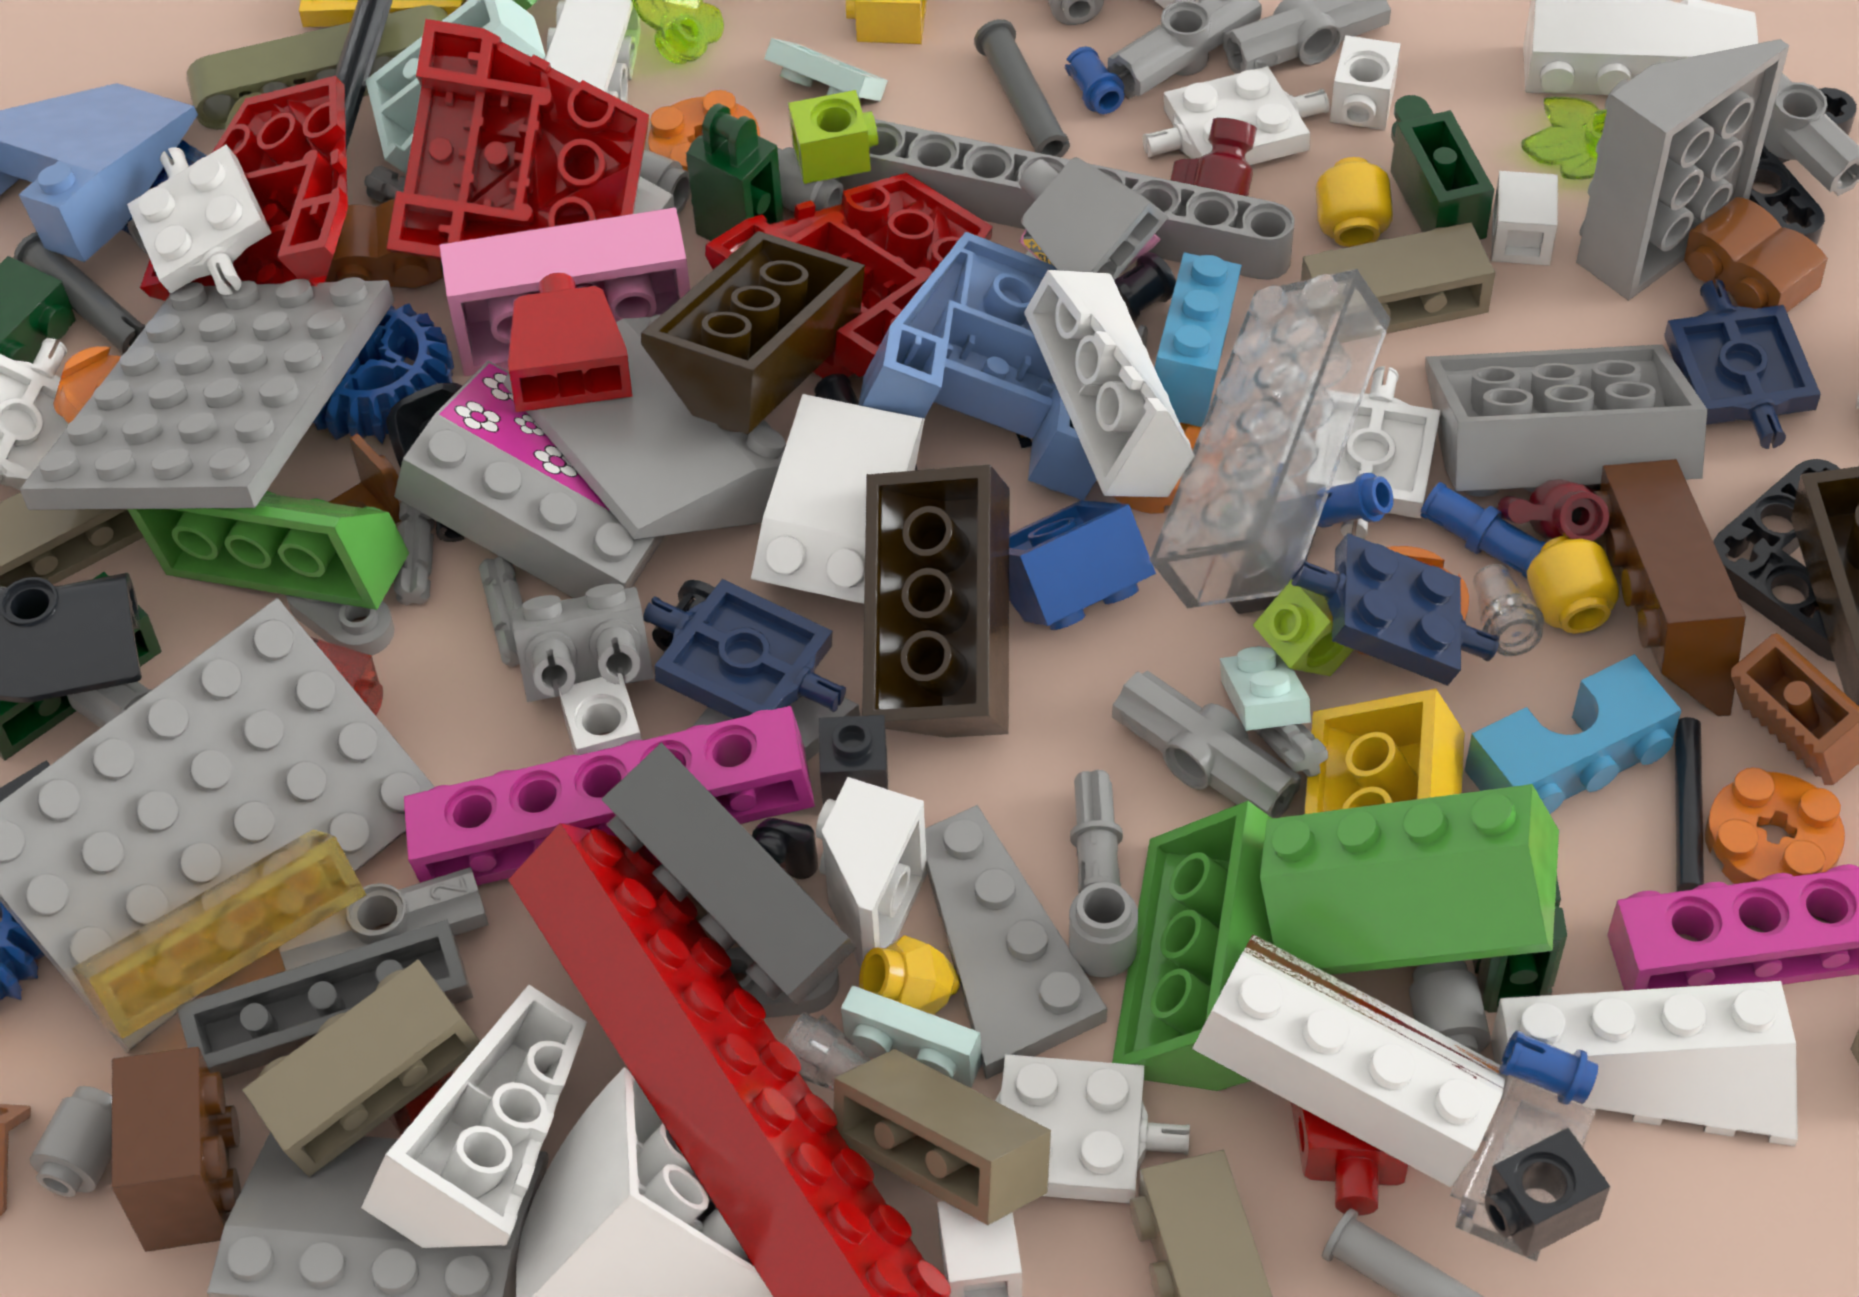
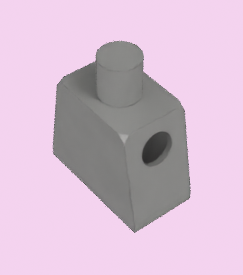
(1087, 217)

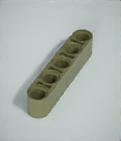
(225, 77)

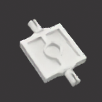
(1245, 96)
(199, 220)
(27, 412)
(1391, 443)
(1093, 1122)

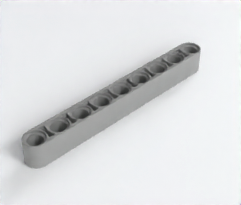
(988, 175)

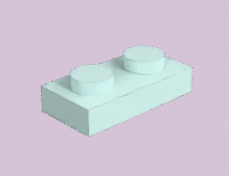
(805, 65)
(1264, 689)
(884, 1025)

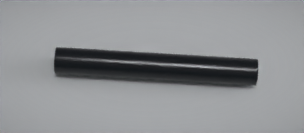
(1689, 805)

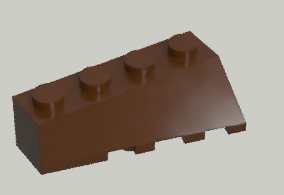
(1673, 579)

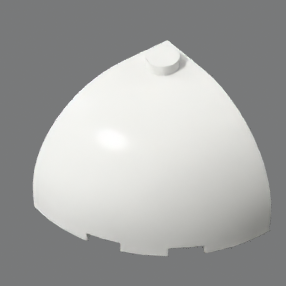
(627, 1214)

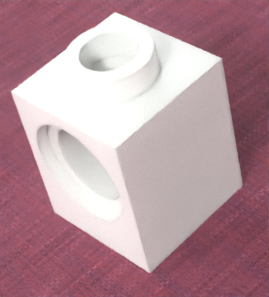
(1365, 82)
(1524, 218)
(596, 709)
(979, 1256)

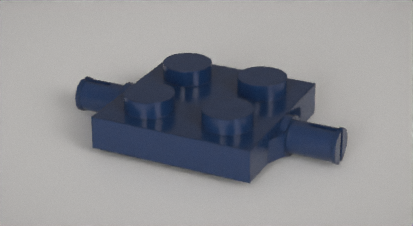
(1743, 363)
(1396, 609)
(742, 653)

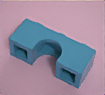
(1196, 334)
(1623, 723)

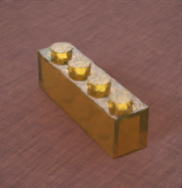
(218, 932)

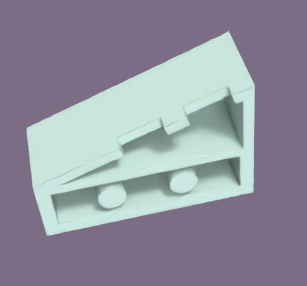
(396, 90)

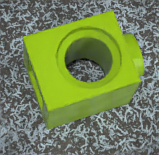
(831, 136)
(1301, 631)

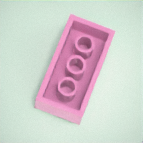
(630, 257)

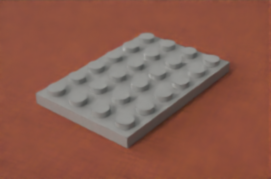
(210, 397)
(196, 787)

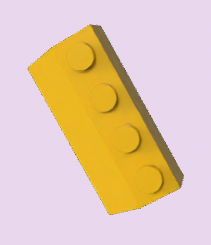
(1386, 752)

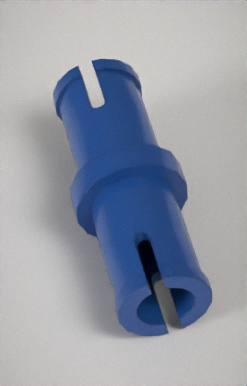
(1481, 528)

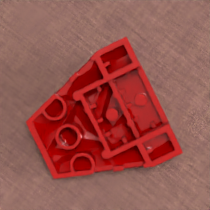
(509, 145)
(297, 169)
(888, 226)

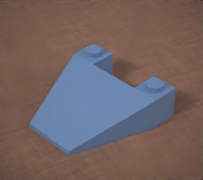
(87, 160)
(975, 353)

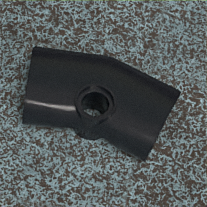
(67, 637)

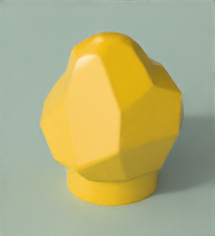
(910, 974)

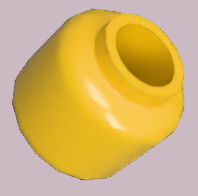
(1354, 202)
(1573, 584)

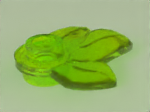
(681, 26)
(1570, 138)

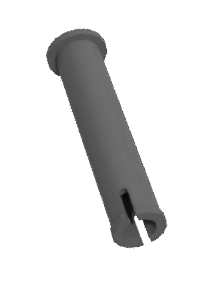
(998, 44)
(84, 294)

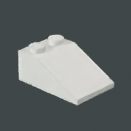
(818, 500)

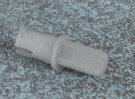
(1095, 832)

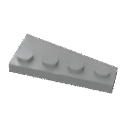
(1008, 955)

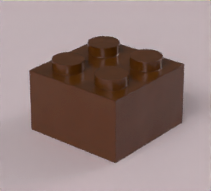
(172, 1148)

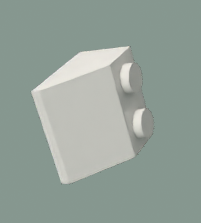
(872, 861)

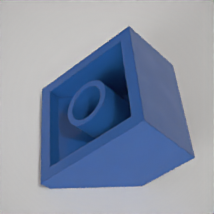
(1075, 561)

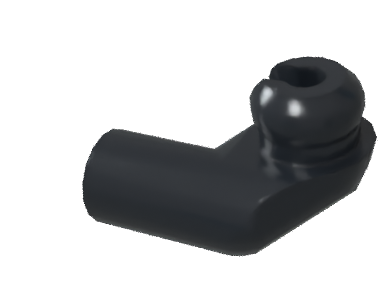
(789, 843)

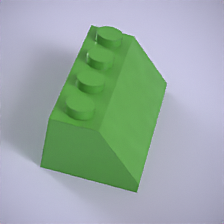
(281, 548)
(1413, 881)
(1193, 924)

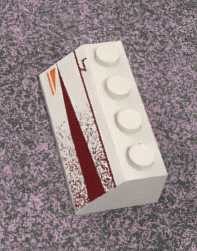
(1352, 1061)

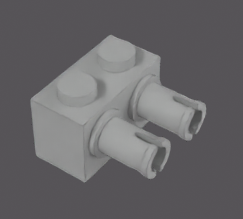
(581, 640)

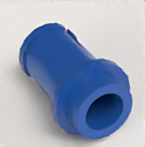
(1101, 89)
(1365, 498)
(1549, 1068)

